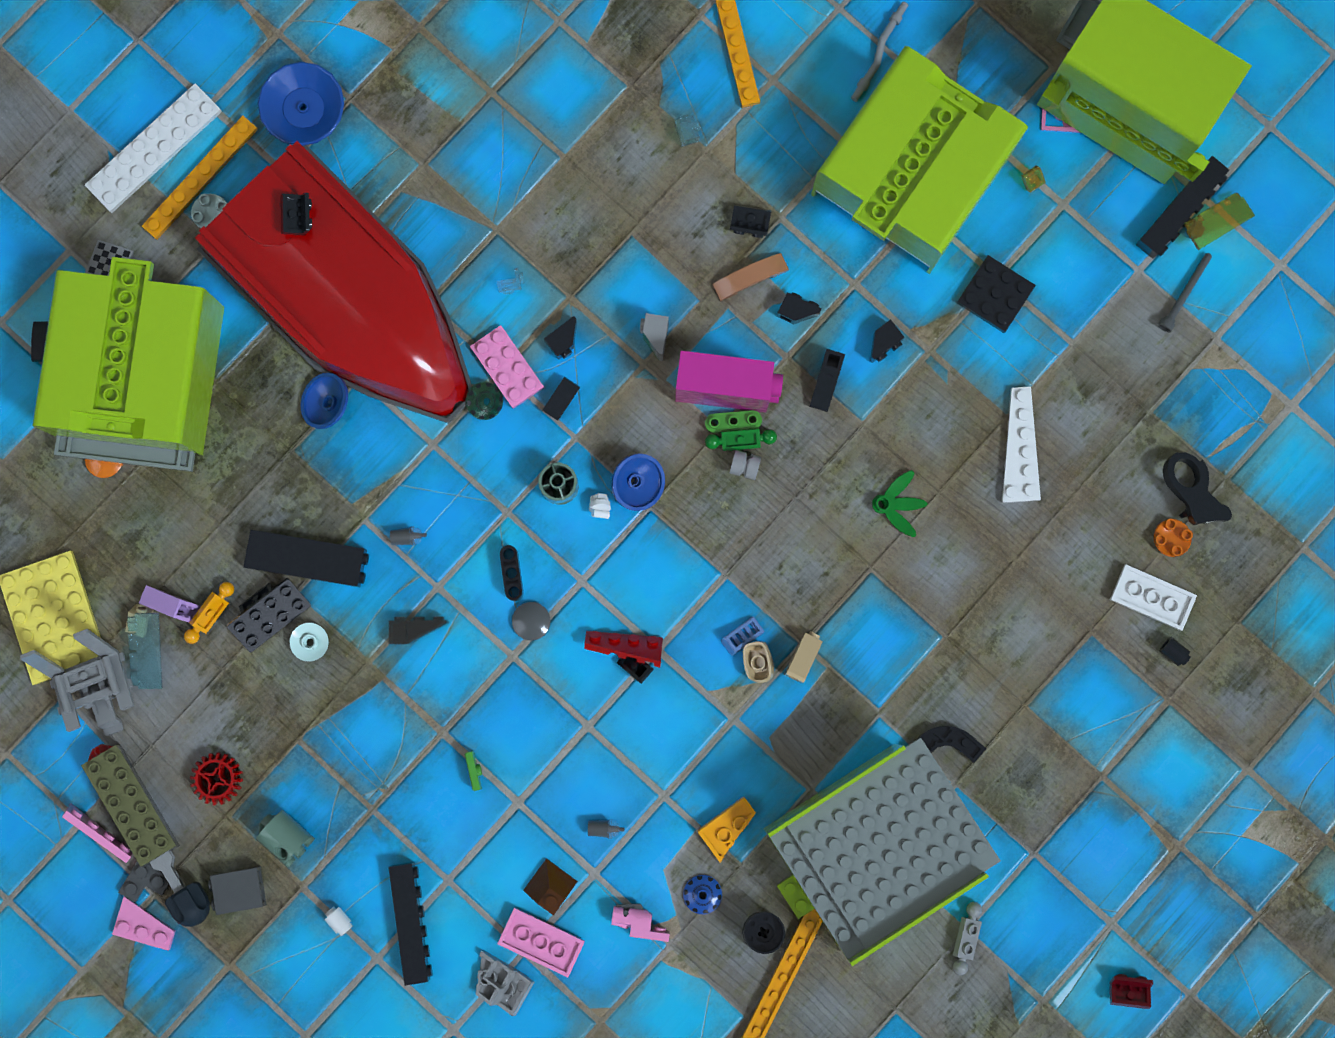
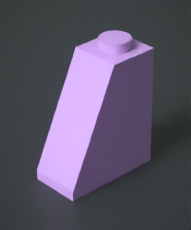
(168, 604)

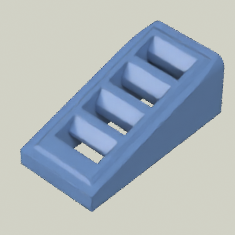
(729, 645)

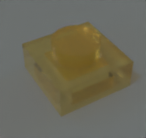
(1033, 179)

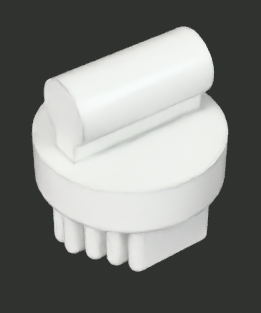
(600, 506)

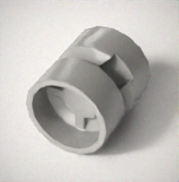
(745, 465)

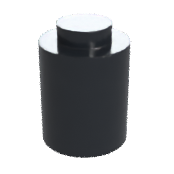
(1175, 652)

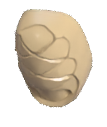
(758, 662)

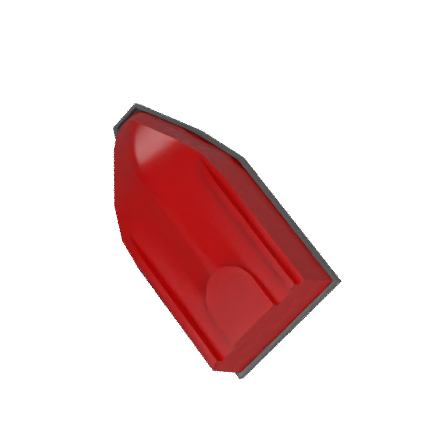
(343, 291)

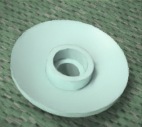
(299, 640)

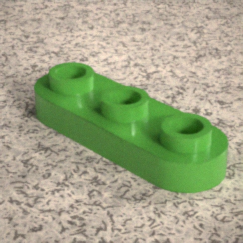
(724, 421)

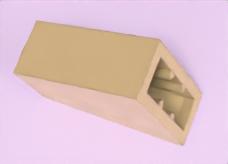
(803, 657)

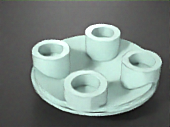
(206, 209)

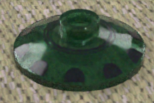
(475, 400)

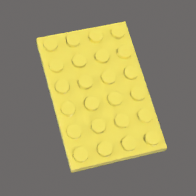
(47, 609)

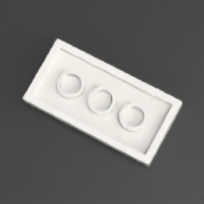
(1153, 597)

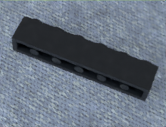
(1182, 207)
(409, 923)

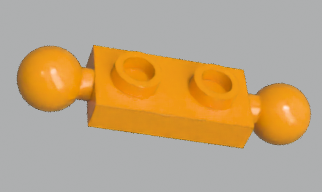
(209, 612)

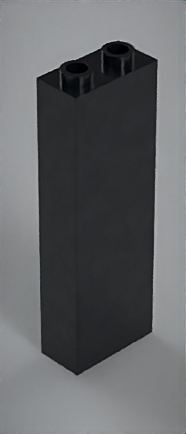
(306, 558)

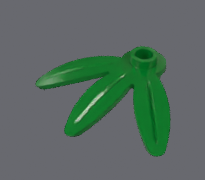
(891, 504)

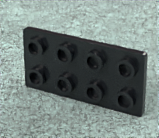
(267, 613)

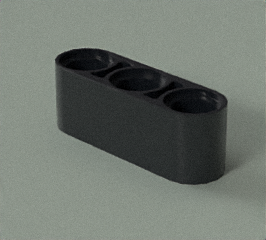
(508, 564)

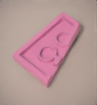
(140, 926)

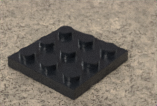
(996, 294)

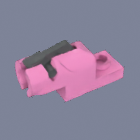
(639, 921)

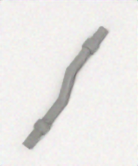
(864, 82)

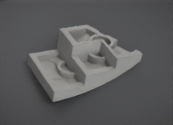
(502, 984)

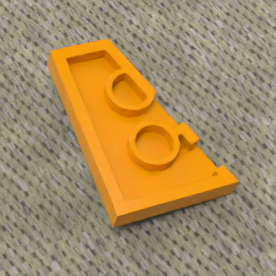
(726, 827)

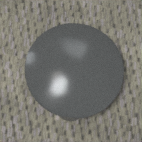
(531, 621)

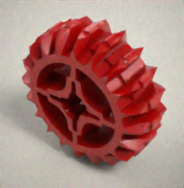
(220, 770)

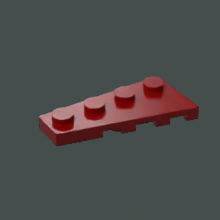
(626, 645)

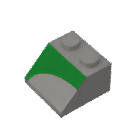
(655, 333)

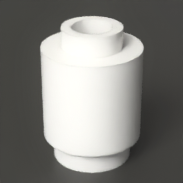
(338, 921)

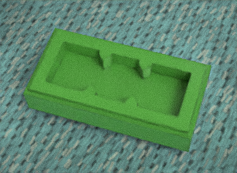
(474, 771)

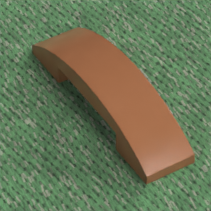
(750, 275)

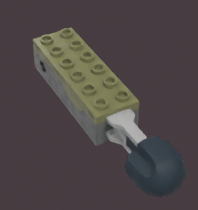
(143, 828)

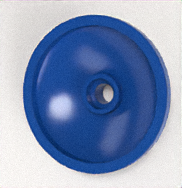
(324, 400)
(646, 487)

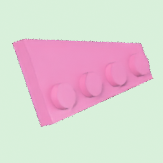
(97, 833)

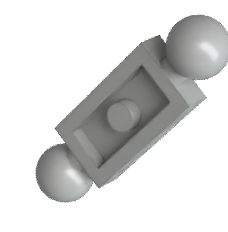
(967, 938)

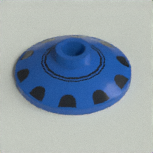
(705, 884)

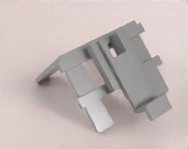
(96, 696)

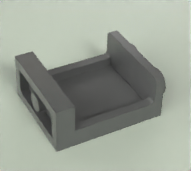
(237, 890)

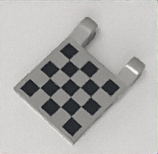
(102, 255)

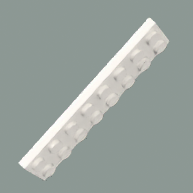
(153, 148)

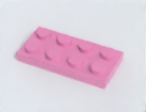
(507, 367)
(541, 942)

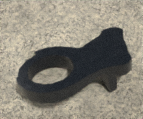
(1200, 504)

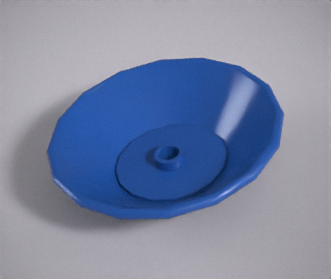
(291, 89)

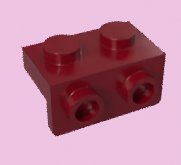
(1130, 991)

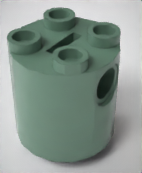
(558, 474)
(283, 837)

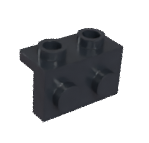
(295, 214)
(750, 220)

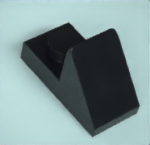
(635, 669)

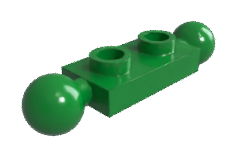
(740, 439)

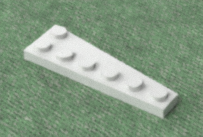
(1021, 464)

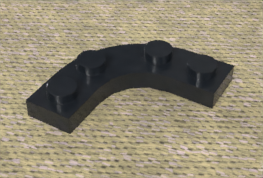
(953, 737)

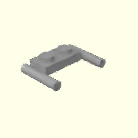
(84, 677)

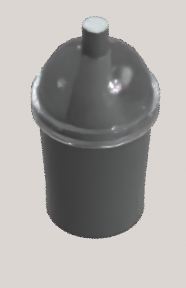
(406, 536)
(604, 828)

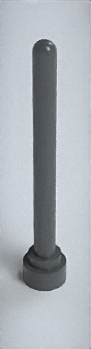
(1167, 323)

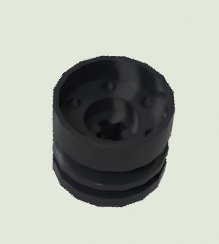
(774, 936)

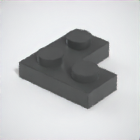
(143, 877)

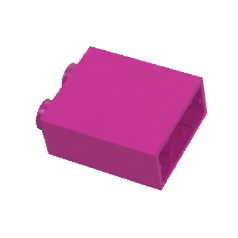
(727, 381)

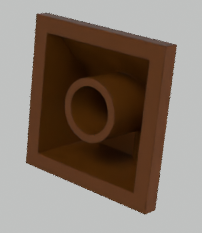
(550, 886)

